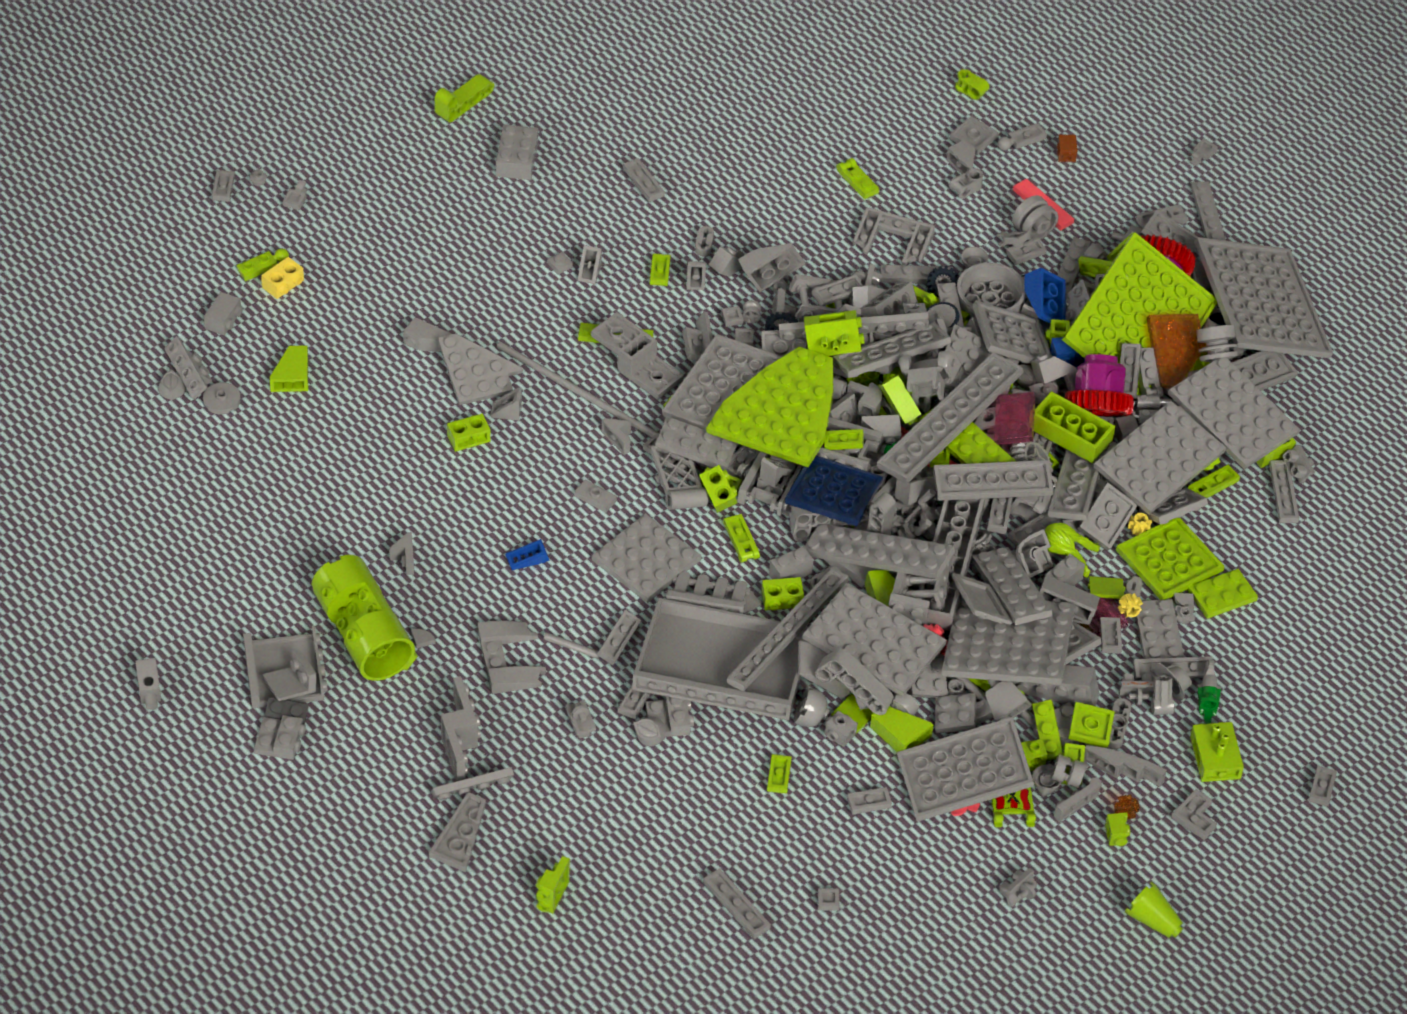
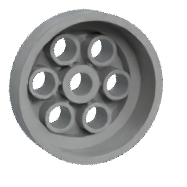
(992, 285)

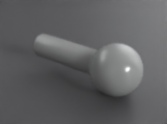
(1031, 721)

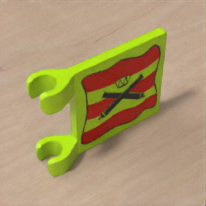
(1014, 803)

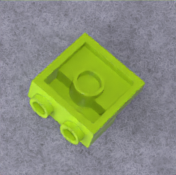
(553, 885)

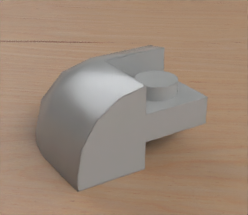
(1033, 553)

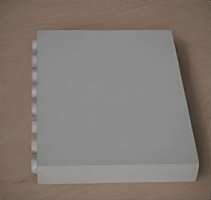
(698, 647)

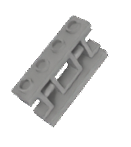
(872, 442)
(764, 491)

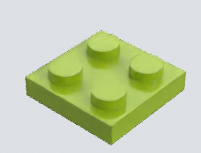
(1091, 725)

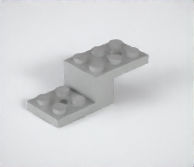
(637, 355)
(460, 729)

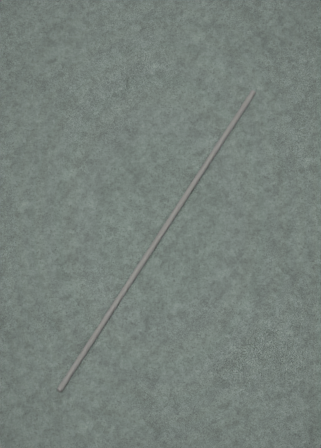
(603, 405)

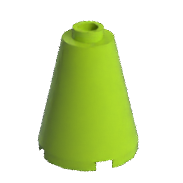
(1155, 912)

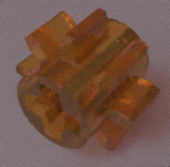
(1127, 805)

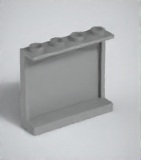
(276, 654)

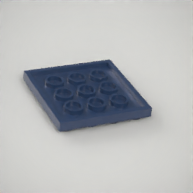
(834, 490)

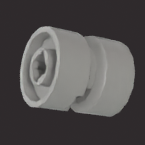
(1074, 774)

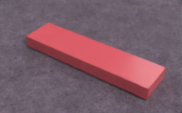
(1027, 189)

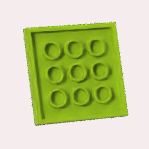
(1170, 558)

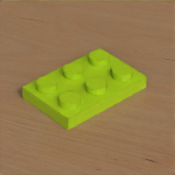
(1222, 593)

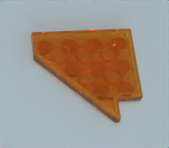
(1174, 345)

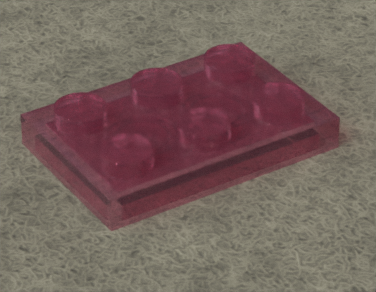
(1014, 418)

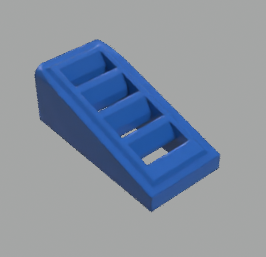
(533, 547)

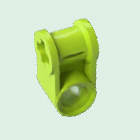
(972, 85)

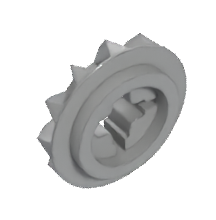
(982, 539)

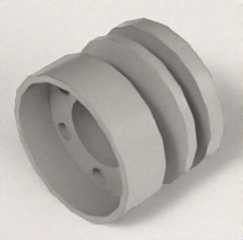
(1217, 342)

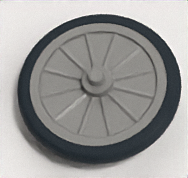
(944, 311)

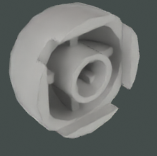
(811, 708)

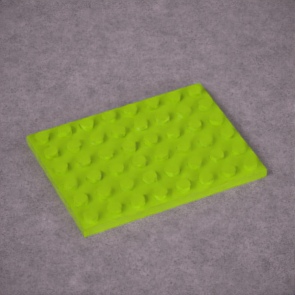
(1134, 287)

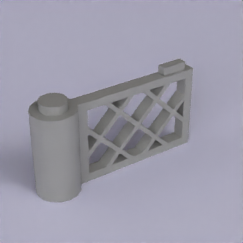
(683, 495)

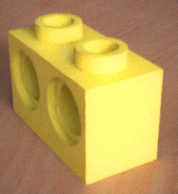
(282, 278)

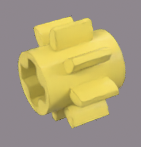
(1139, 523)
(1130, 605)

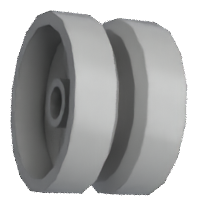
(1035, 217)

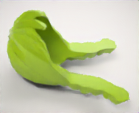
(1062, 542)

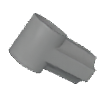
(1162, 702)

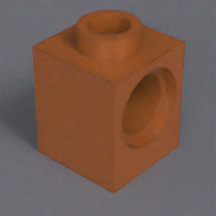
(1067, 148)

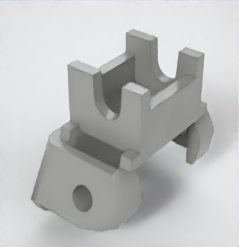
(930, 375)

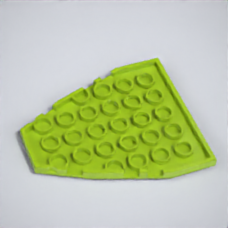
(781, 408)

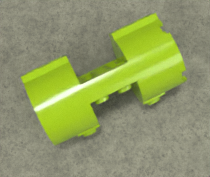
(363, 618)

